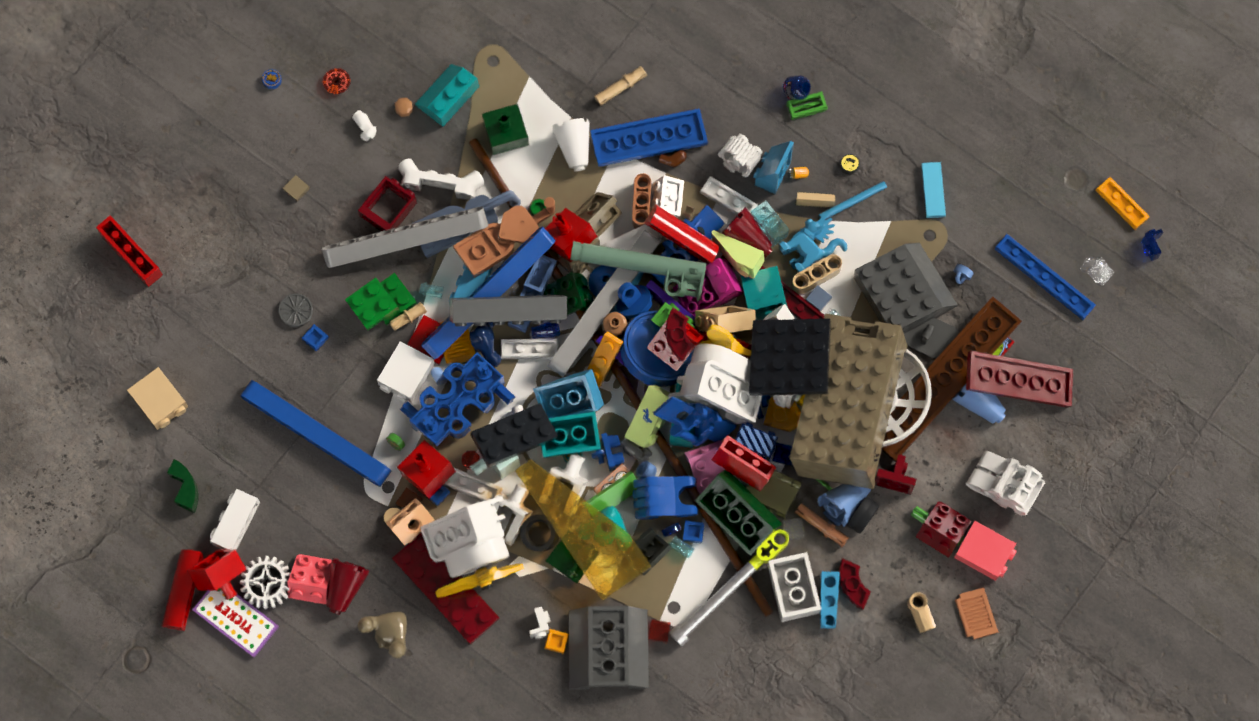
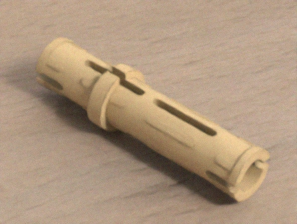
(624, 83)

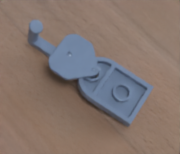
(480, 201)

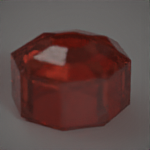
(469, 458)

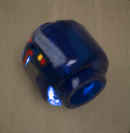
(796, 87)

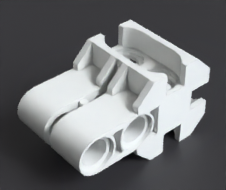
(1001, 476)

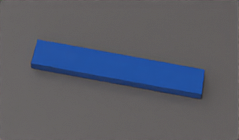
(1045, 277)

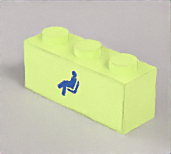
(645, 424)

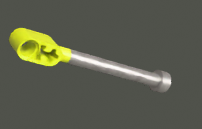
(680, 634)

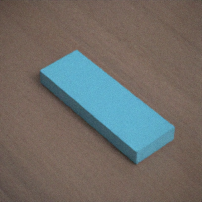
(933, 190)

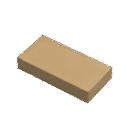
(815, 199)

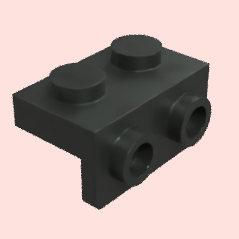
(652, 547)

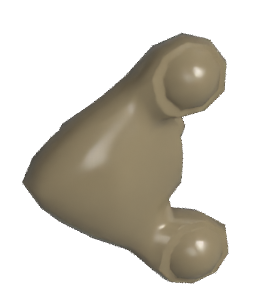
(389, 630)

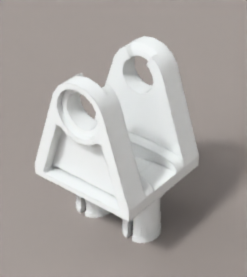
(571, 473)
(515, 503)

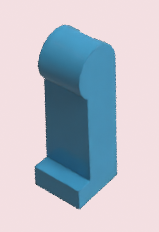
(828, 599)

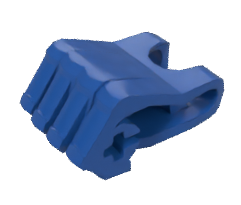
(661, 497)

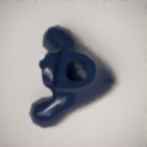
(483, 341)

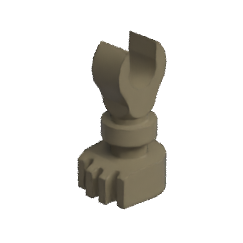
(688, 213)

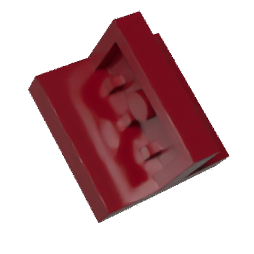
(896, 480)

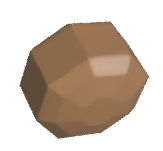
(403, 107)

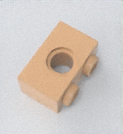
(400, 521)

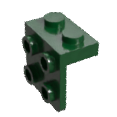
(575, 288)

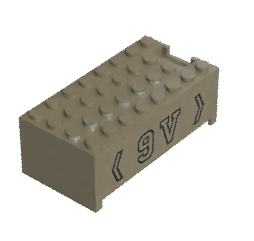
(845, 430)

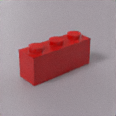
(743, 463)

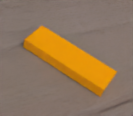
(1122, 203)

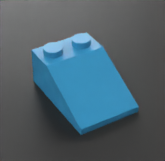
(774, 167)
(570, 395)

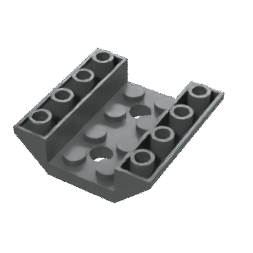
(623, 646)

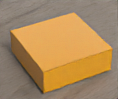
(556, 641)

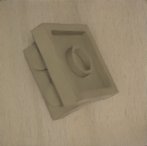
(600, 212)

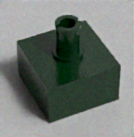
(505, 129)

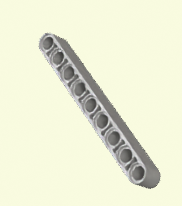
(405, 237)
(598, 310)

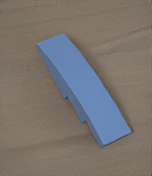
(536, 284)

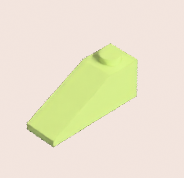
(743, 257)

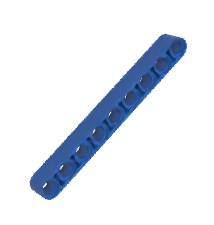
(493, 286)
(315, 433)

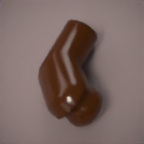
(674, 160)

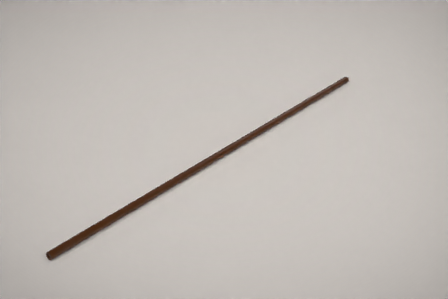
(635, 400)

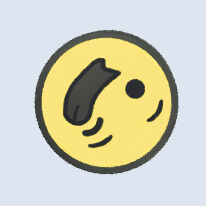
(849, 164)

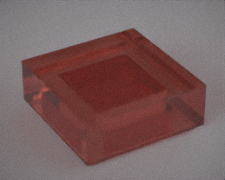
(659, 631)

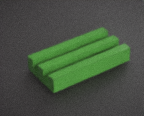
(790, 103)

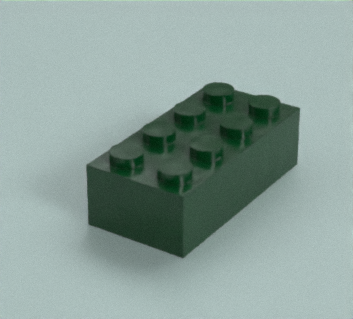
(738, 511)

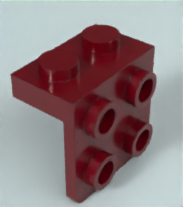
(943, 529)

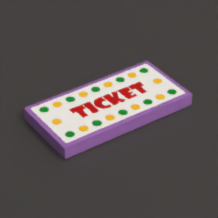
(236, 620)

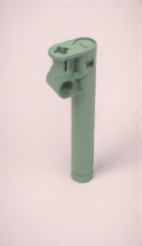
(683, 272)

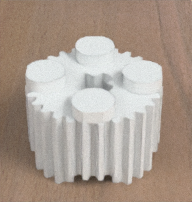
(740, 155)

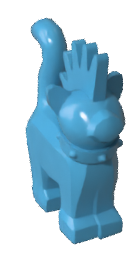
(806, 247)

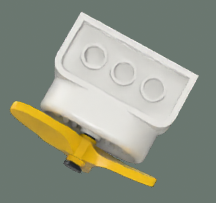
(720, 378)
(469, 543)

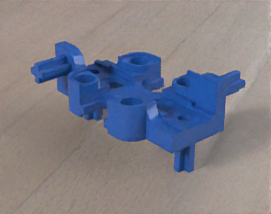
(487, 382)

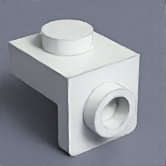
(543, 619)

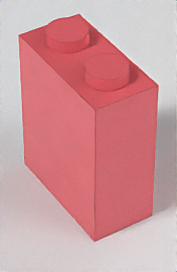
(986, 551)

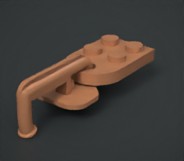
(485, 249)

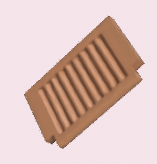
(976, 614)

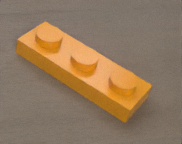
(604, 357)

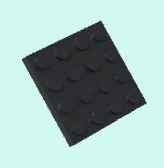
(790, 357)

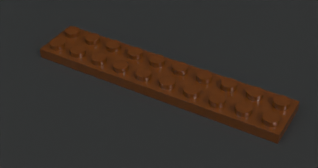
(949, 370)

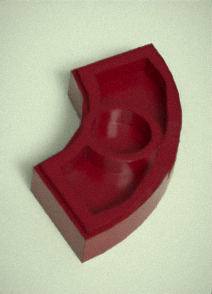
(676, 334)
(851, 584)

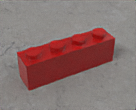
(129, 251)

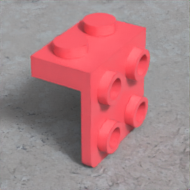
(309, 579)

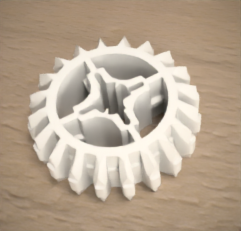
(258, 582)

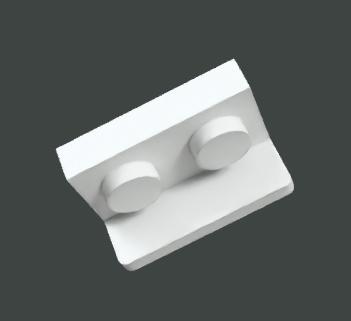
(668, 194)

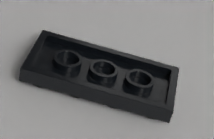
(514, 435)

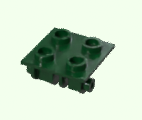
(565, 563)

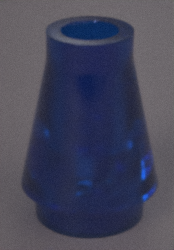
(546, 330)

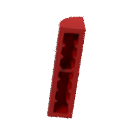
(682, 234)
(181, 591)

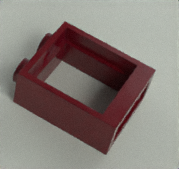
(376, 221)

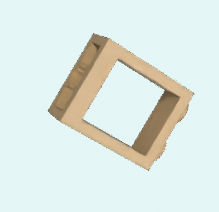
(729, 317)

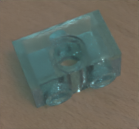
(770, 223)

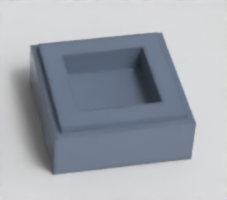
(819, 298)

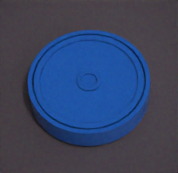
(640, 360)

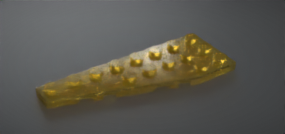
(596, 542)

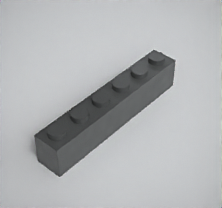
(508, 308)

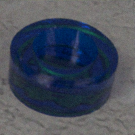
(672, 529)

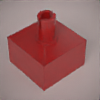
(568, 228)
(426, 469)
(218, 571)

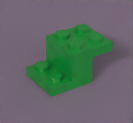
(380, 301)

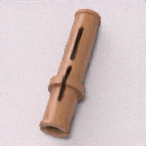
(819, 523)

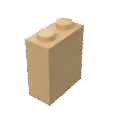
(158, 398)

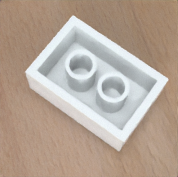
(794, 587)

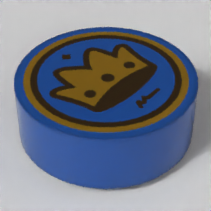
(272, 79)

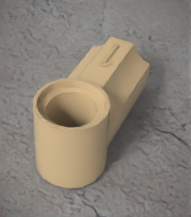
(921, 614)

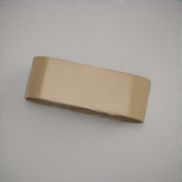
(821, 267)

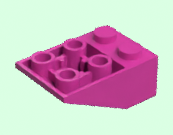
(718, 288)

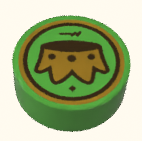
(395, 441)

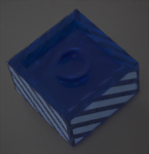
(757, 440)

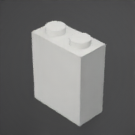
(405, 372)

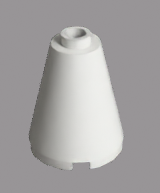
(574, 142)

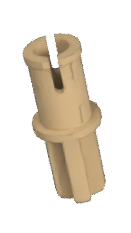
(408, 316)

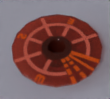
(336, 81)

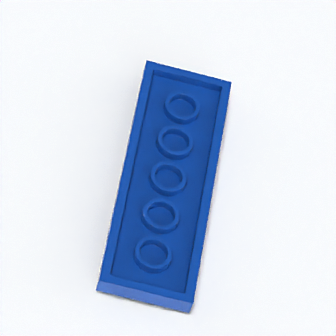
(648, 137)

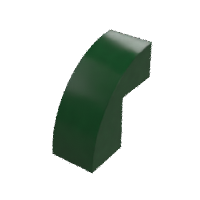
(188, 493)

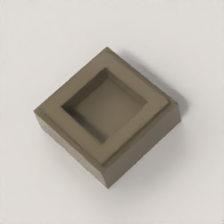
(296, 188)

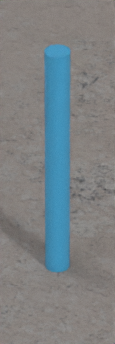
(855, 199)

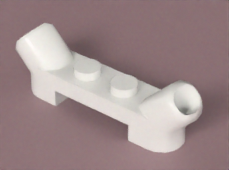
(463, 187)

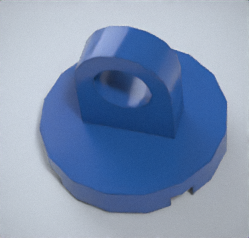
(633, 300)

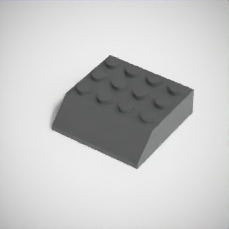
(904, 287)

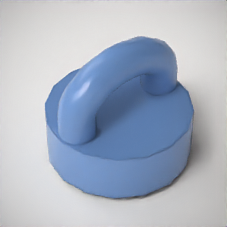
(962, 271)
(646, 469)

